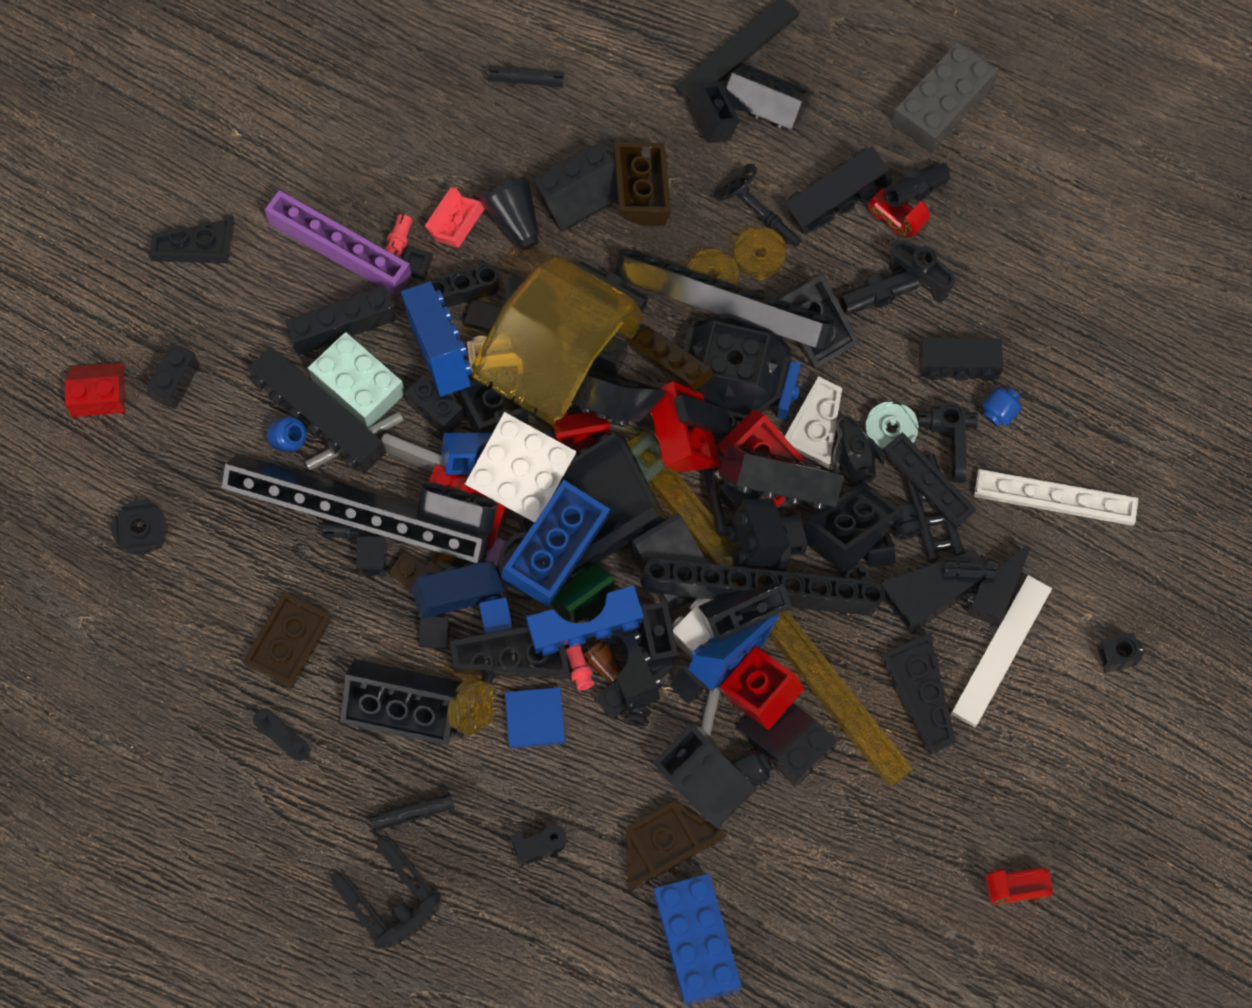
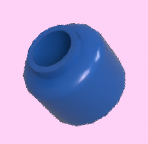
(1002, 406)
(286, 434)

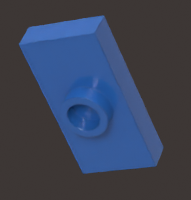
(790, 390)

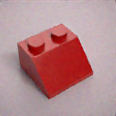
(95, 389)
(580, 430)

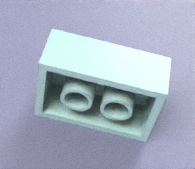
(356, 380)

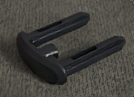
(409, 921)

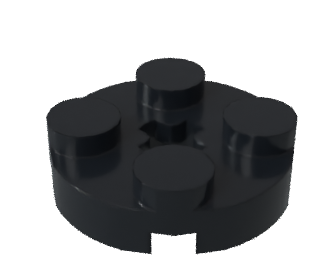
(150, 539)

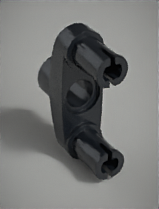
(935, 274)

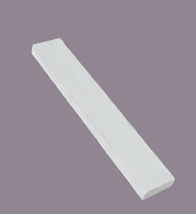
(1056, 497)
(1001, 651)

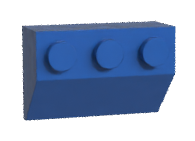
(719, 659)

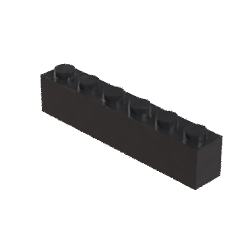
(317, 410)

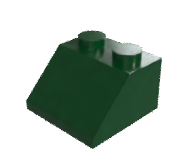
(583, 592)

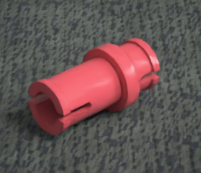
(398, 238)
(580, 671)

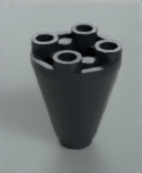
(513, 211)

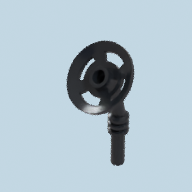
(740, 188)

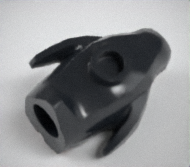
(855, 452)

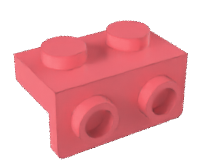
(454, 218)

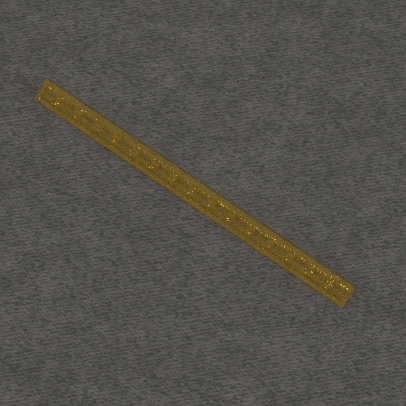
(786, 633)

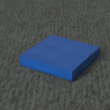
(534, 718)

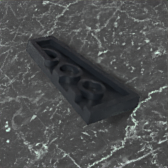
(919, 684)

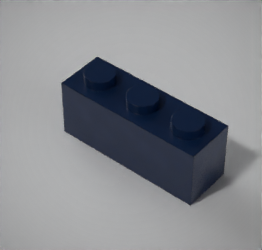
(456, 588)

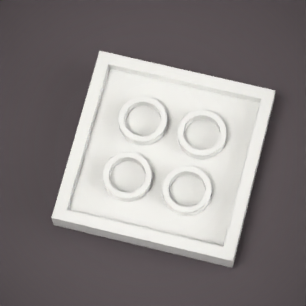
(520, 467)

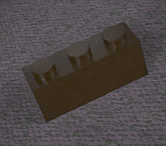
(642, 182)

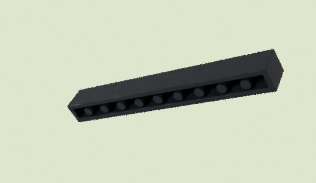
(350, 507)

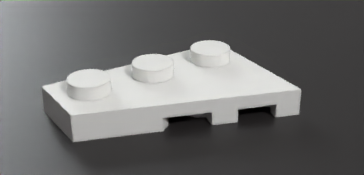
(815, 423)

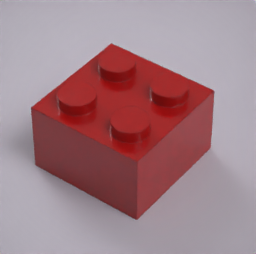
(761, 688)

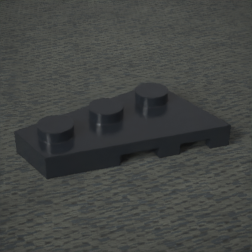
(199, 245)

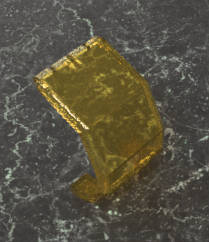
(552, 336)

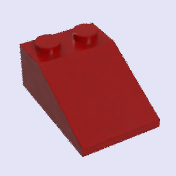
(760, 434)

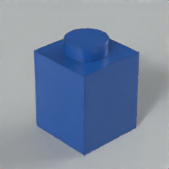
(495, 615)

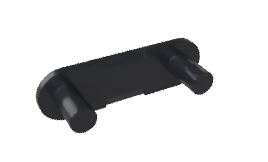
(281, 735)

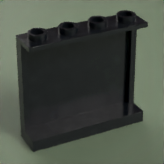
(615, 480)

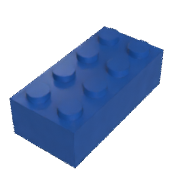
(437, 338)
(555, 543)
(697, 940)

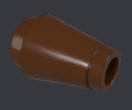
(603, 662)

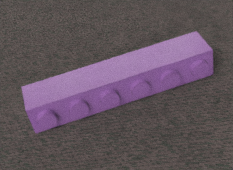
(338, 243)

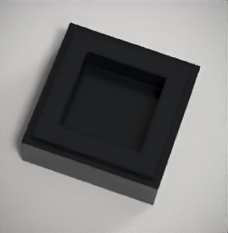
(418, 261)

